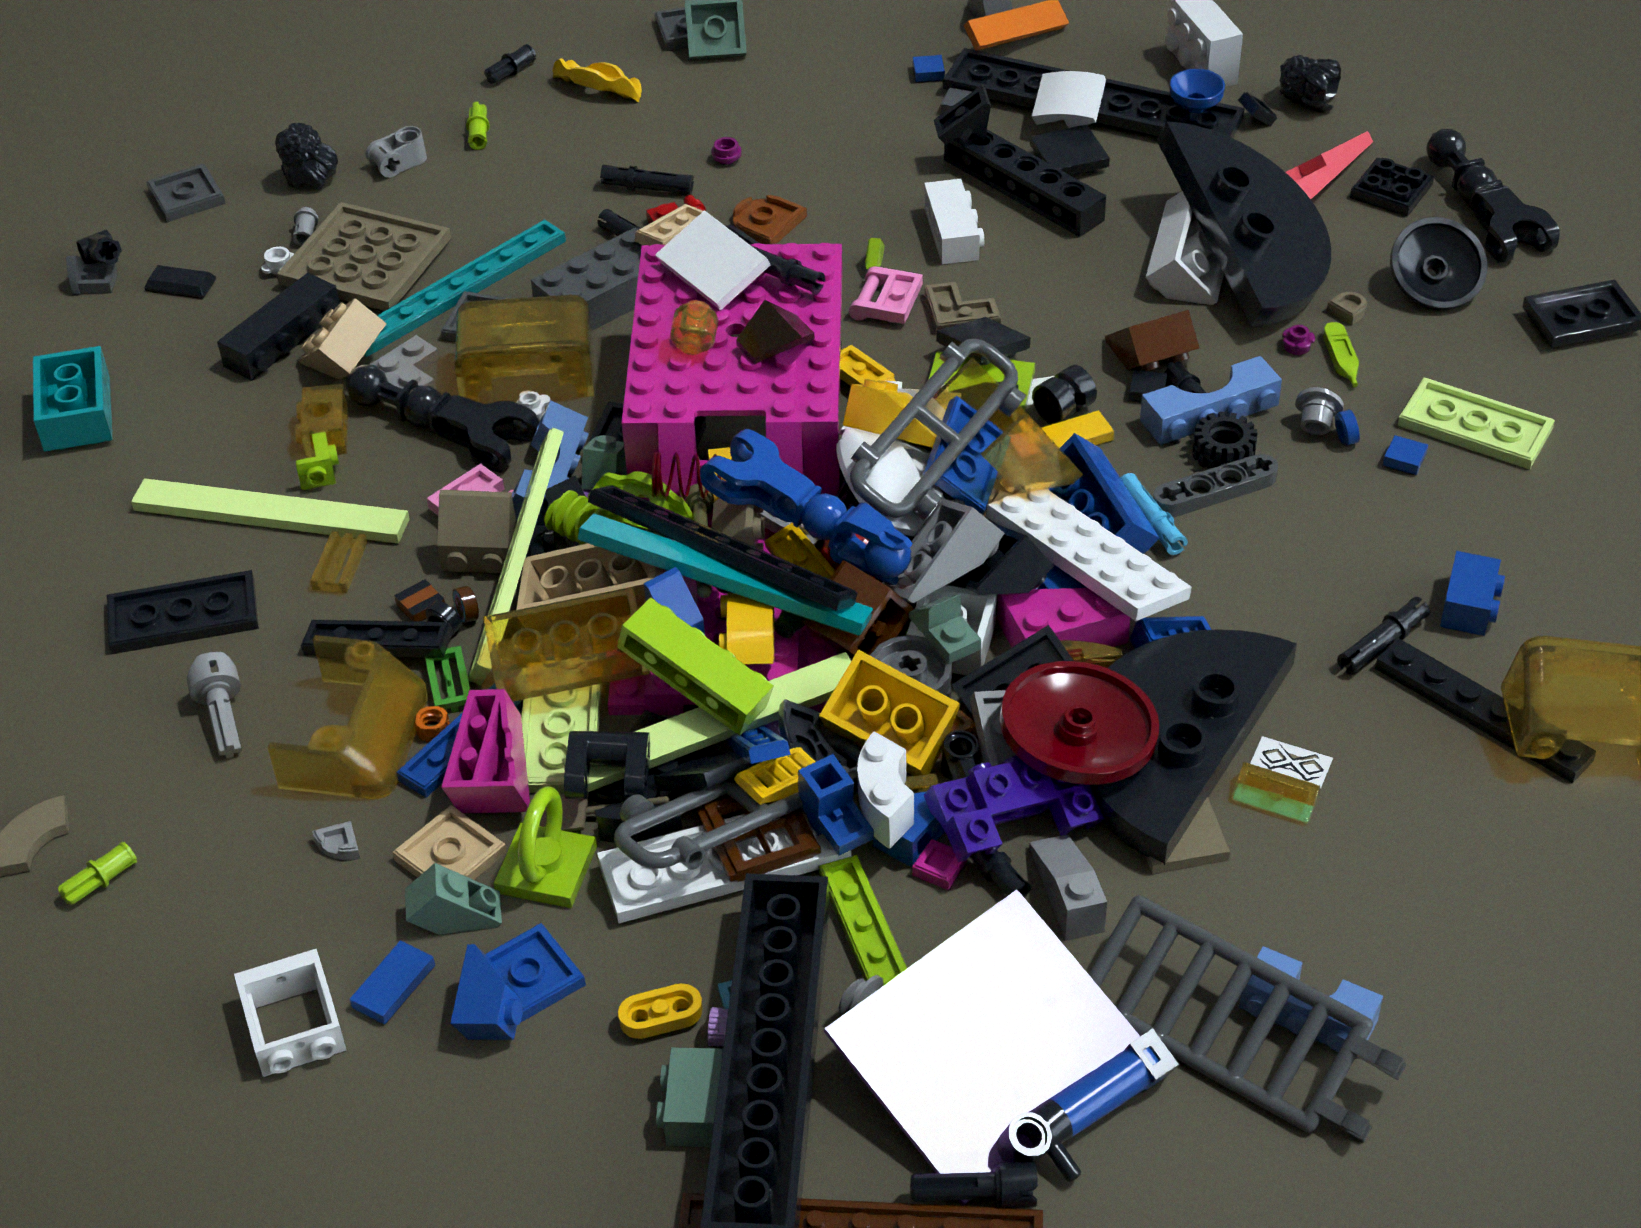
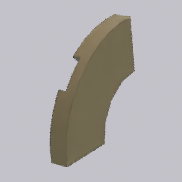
(29, 832)

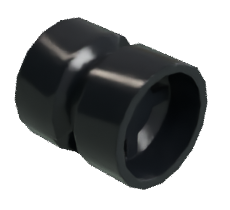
(1064, 394)

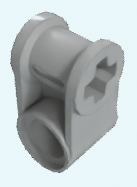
(401, 151)

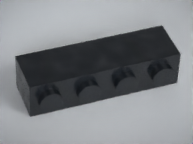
(277, 326)

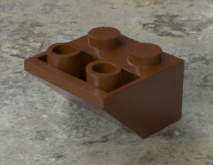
(887, 619)

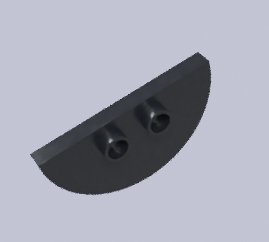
(1253, 219)
(1207, 701)

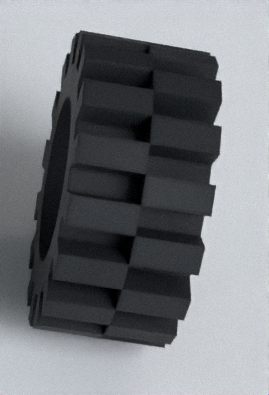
(1223, 428)

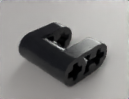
(607, 750)

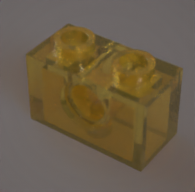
(322, 411)

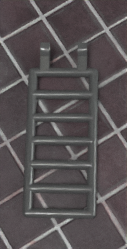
(1285, 985)

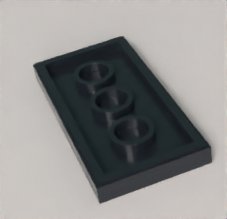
(181, 612)

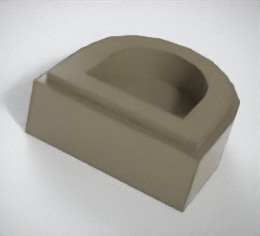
(1348, 307)

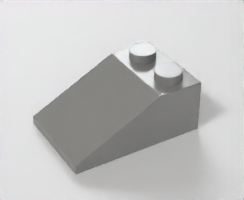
(946, 548)

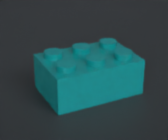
(72, 398)

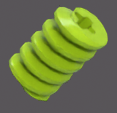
(571, 512)

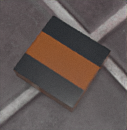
(417, 599)

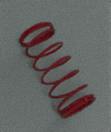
(657, 485)

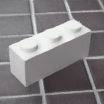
(953, 221)

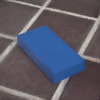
(392, 982)

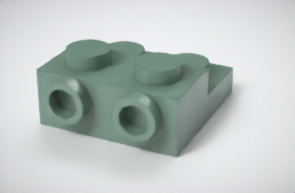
(715, 28)

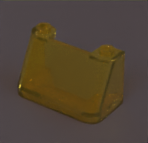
(1573, 693)

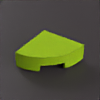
(874, 253)

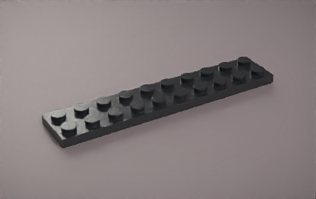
(1121, 104)

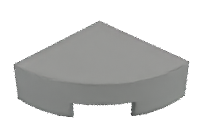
(337, 841)

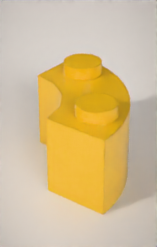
(748, 629)

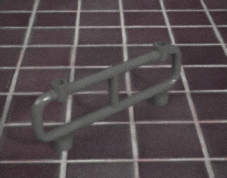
(921, 498)
(641, 814)

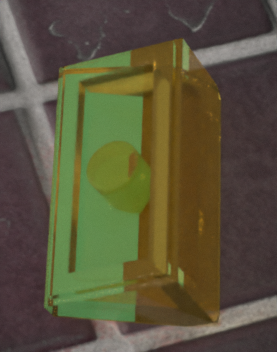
(1276, 792)

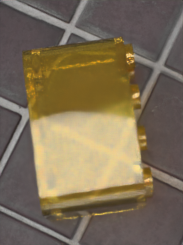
(524, 339)

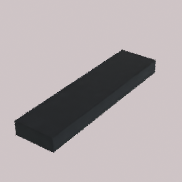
(396, 637)

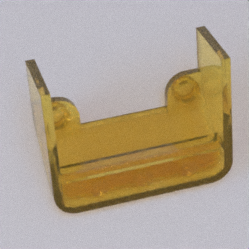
(1024, 451)
(374, 745)

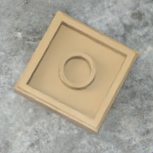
(453, 843)

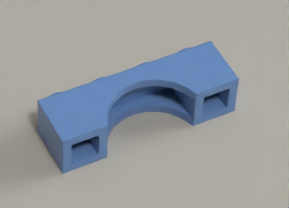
(1175, 412)
(566, 461)

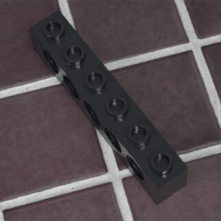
(1028, 180)

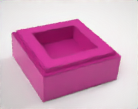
(938, 865)

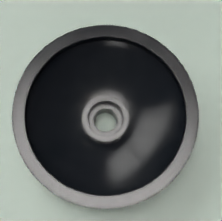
(1447, 250)

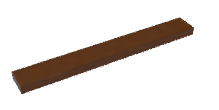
(864, 1214)

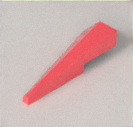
(1320, 170)

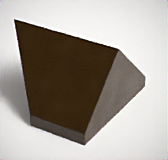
(772, 332)

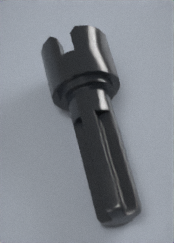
(1009, 1185)

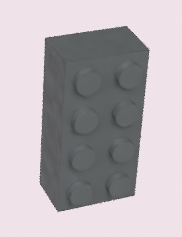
(601, 276)

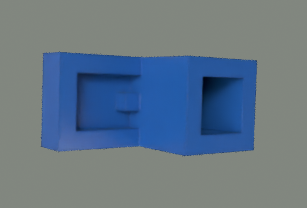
(829, 805)

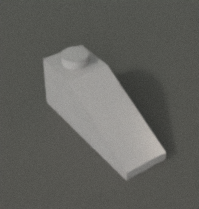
(1070, 886)

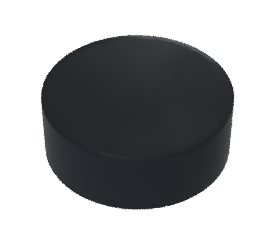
(441, 612)

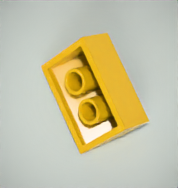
(894, 705)

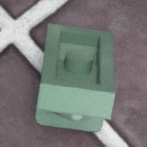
(946, 628)

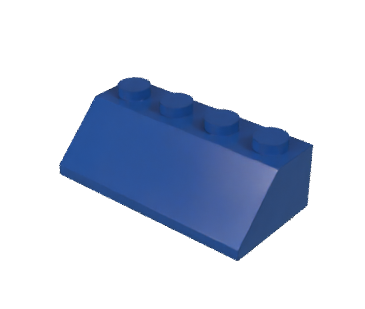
(1104, 496)

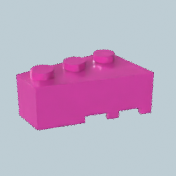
(1070, 613)
(488, 757)

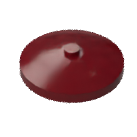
(1079, 722)

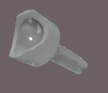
(215, 692)

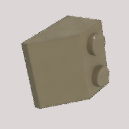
(474, 530)

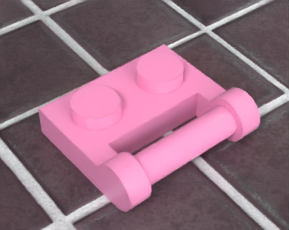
(895, 298)

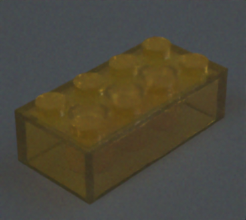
(561, 645)

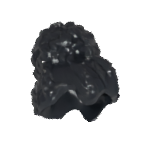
(1310, 81)
(305, 156)

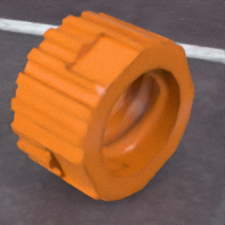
(428, 715)

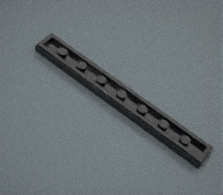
(724, 547)

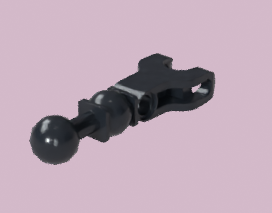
(1493, 203)
(454, 418)

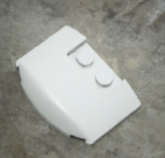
(891, 475)

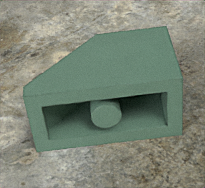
(602, 456)

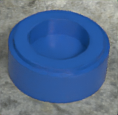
(1347, 427)

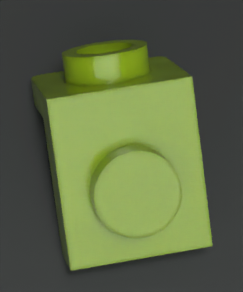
(318, 470)

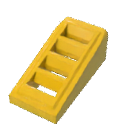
(777, 774)

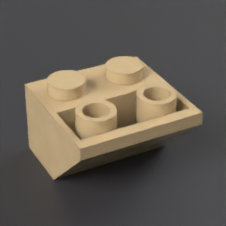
(342, 340)

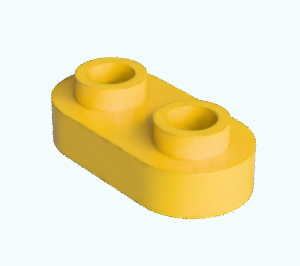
(659, 1011)

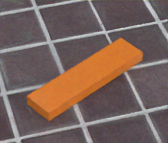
(1016, 24)

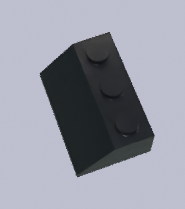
(1013, 569)

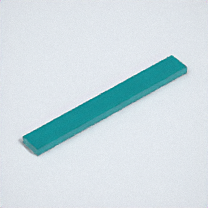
(470, 278)
(706, 569)

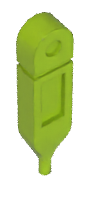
(1341, 351)

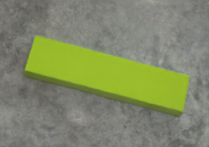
(862, 920)

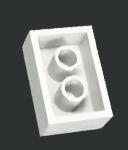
(1204, 38)

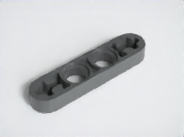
(1252, 473)

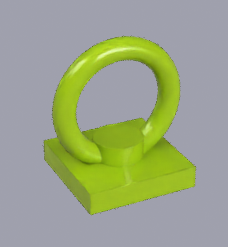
(545, 861)

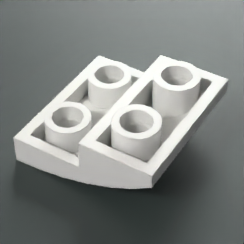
(1069, 97)

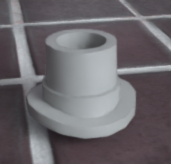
(1318, 409)

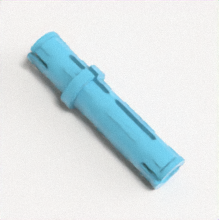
(1160, 520)

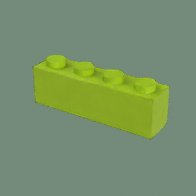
(695, 666)

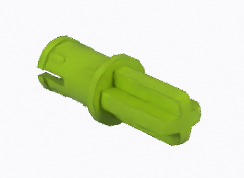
(477, 126)
(97, 873)

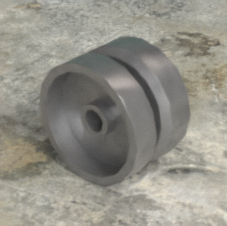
(918, 660)

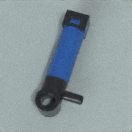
(1085, 1101)

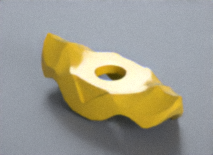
(598, 76)

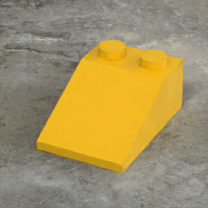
(876, 405)

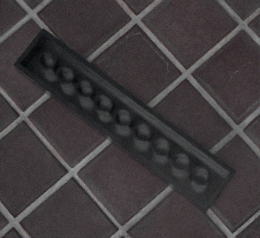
(768, 1055)

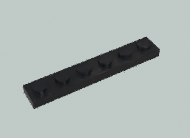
(1471, 703)

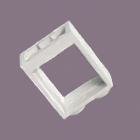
(261, 987)

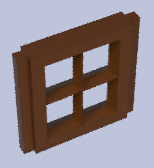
(729, 854)

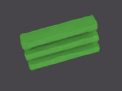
(453, 701)

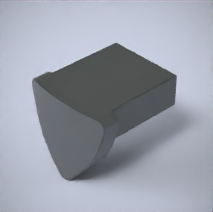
(90, 277)

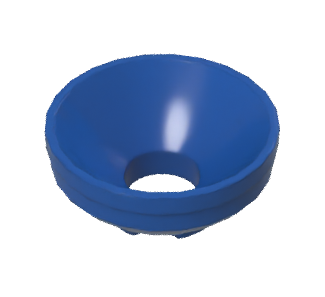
(1197, 89)

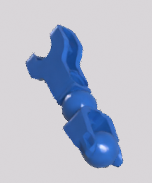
(787, 494)

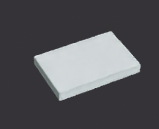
(712, 260)

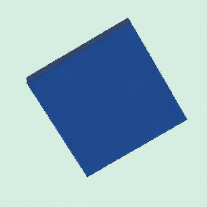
(537, 969)

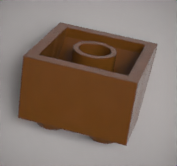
(1154, 341)

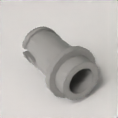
(305, 221)

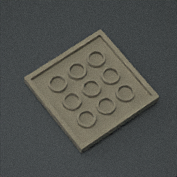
(367, 254)

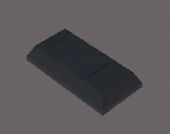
(180, 281)

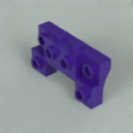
(1005, 793)

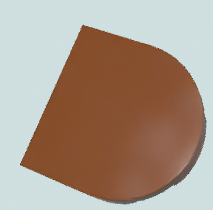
(767, 218)

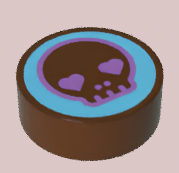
(465, 604)

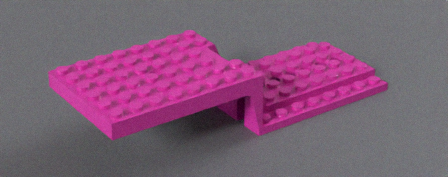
(792, 390)

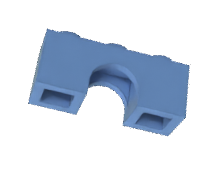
(1296, 1011)

